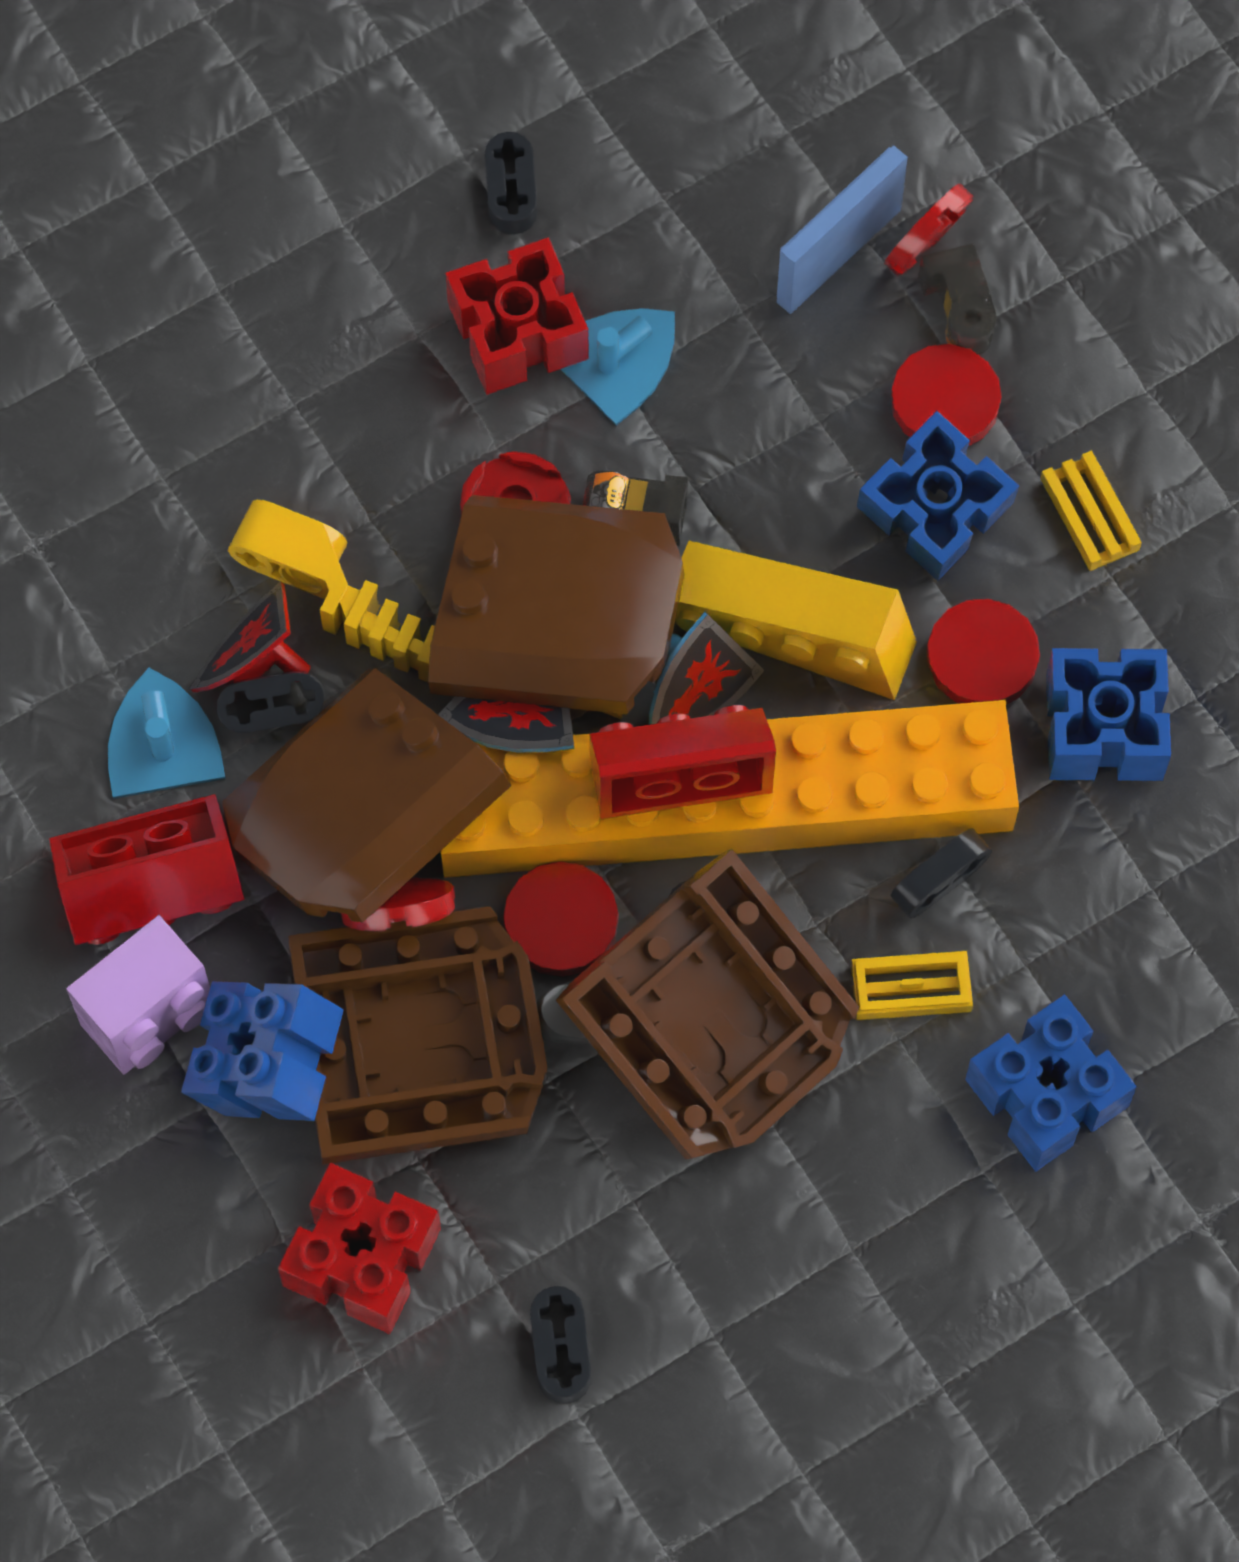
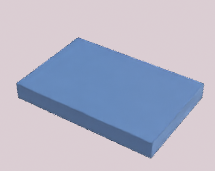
(841, 229)

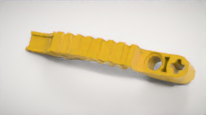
(308, 557)

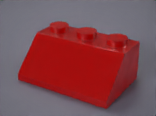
(682, 761)
(145, 867)

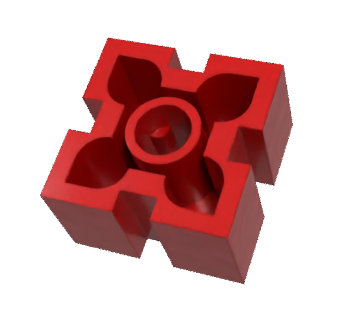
(517, 315)
(375, 1280)

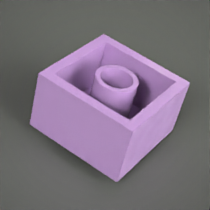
(141, 996)

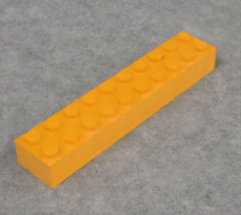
(832, 786)

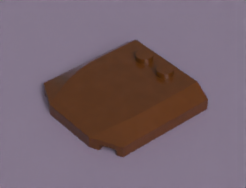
(556, 605)
(360, 800)
(713, 1011)
(431, 1035)

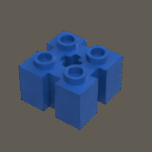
(935, 462)
(1131, 690)
(262, 1050)
(1043, 1117)

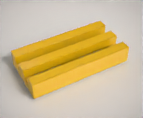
(1072, 472)
(912, 1006)

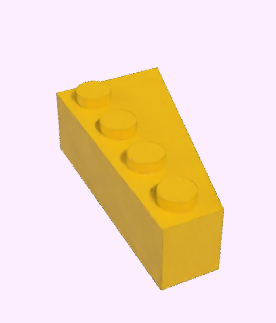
(800, 616)

